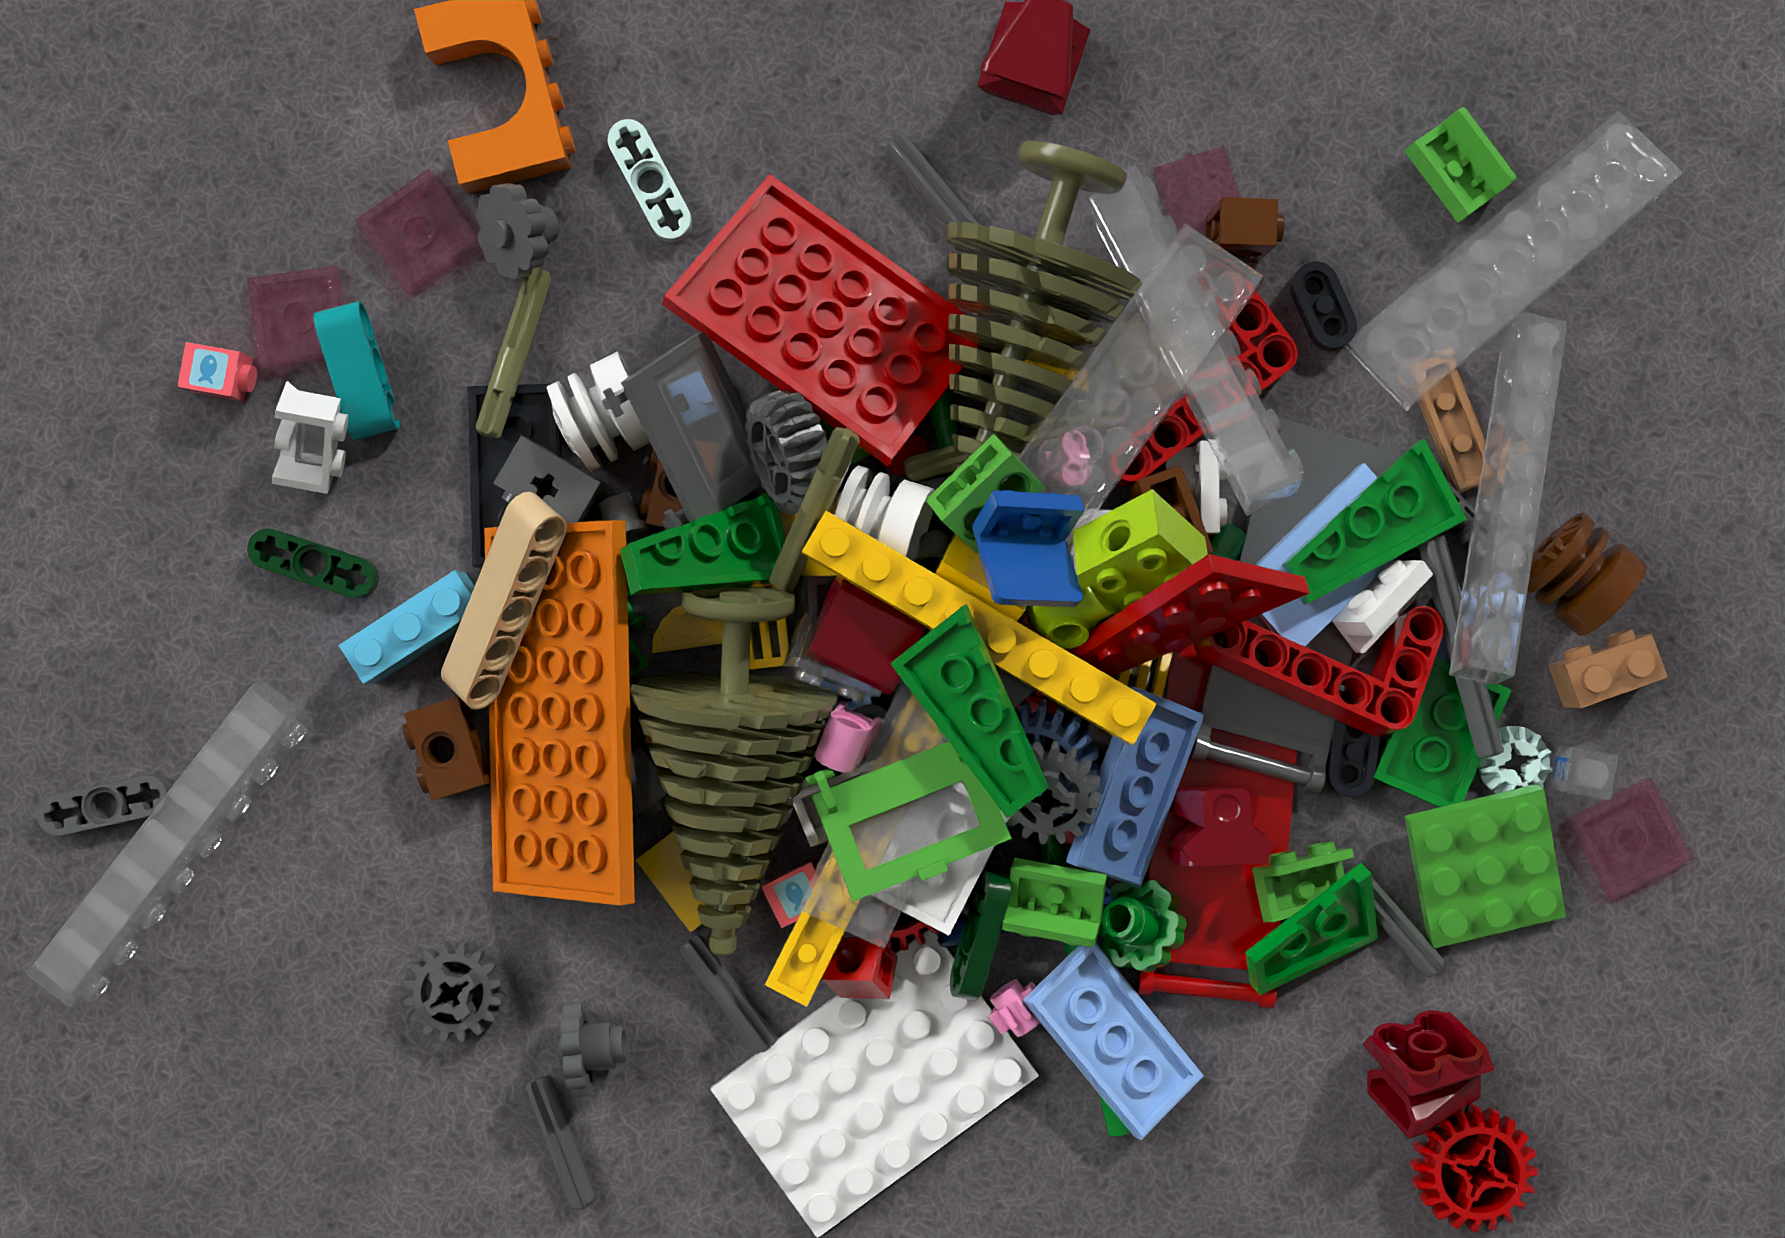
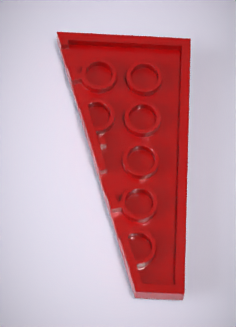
(1186, 609)

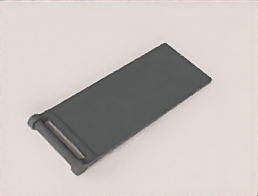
(1248, 708)

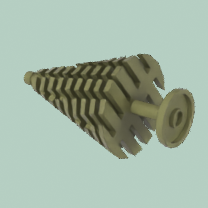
(1038, 294)
(731, 756)

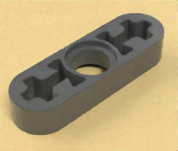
(88, 805)

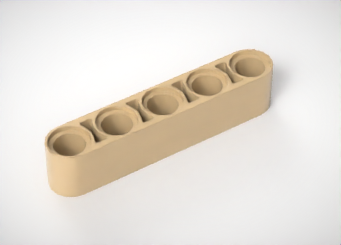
(503, 599)

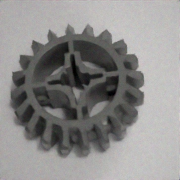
(785, 446)

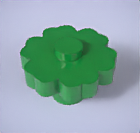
(1141, 926)

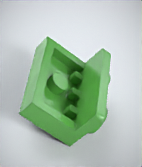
(1460, 164)
(1295, 881)
(1055, 902)

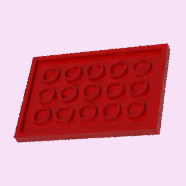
(822, 317)

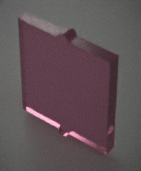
(1195, 186)

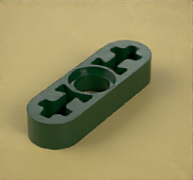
(278, 564)
(980, 935)

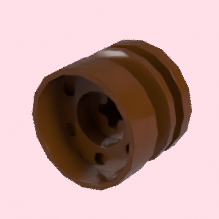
(1586, 579)

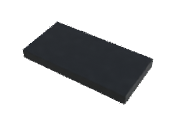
(528, 417)

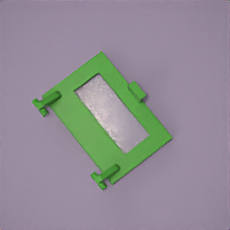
(906, 819)

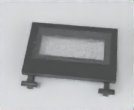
(693, 427)

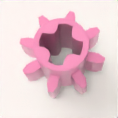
(1010, 1009)

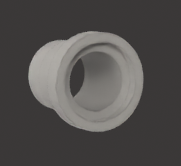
(622, 508)

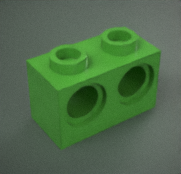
(973, 484)

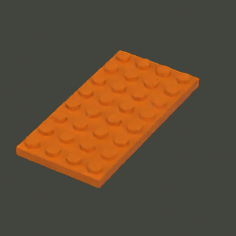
(567, 732)

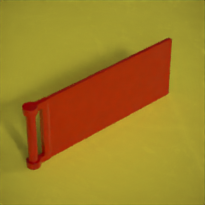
(1218, 900)

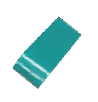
(356, 369)

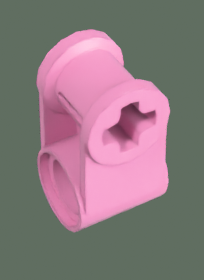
(846, 738)

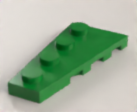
(1383, 521)
(710, 552)

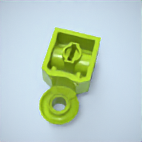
(1119, 563)

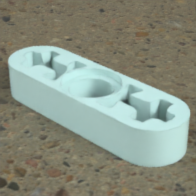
(645, 147)

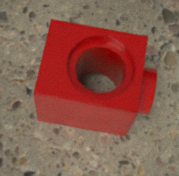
(873, 976)

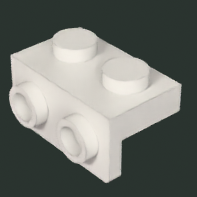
(1203, 478)
(1381, 602)

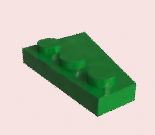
(1316, 934)

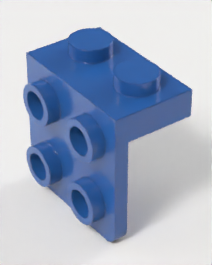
(1026, 547)

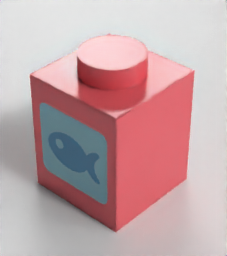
(217, 372)
(787, 891)

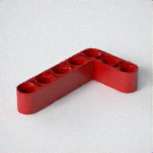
(1180, 420)
(1327, 674)

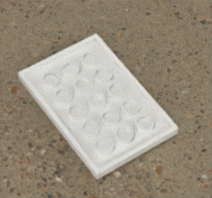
(872, 1087)

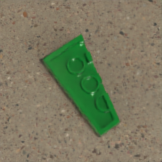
(968, 703)

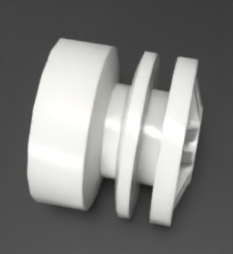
(586, 421)
(890, 520)

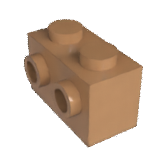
(1608, 670)

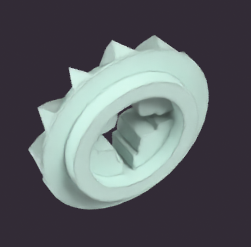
(1525, 744)

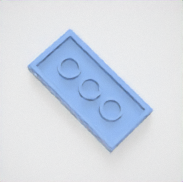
(1304, 622)
(1113, 1038)

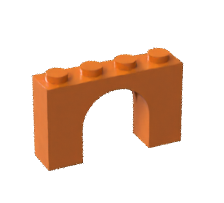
(533, 138)

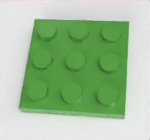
(1485, 866)

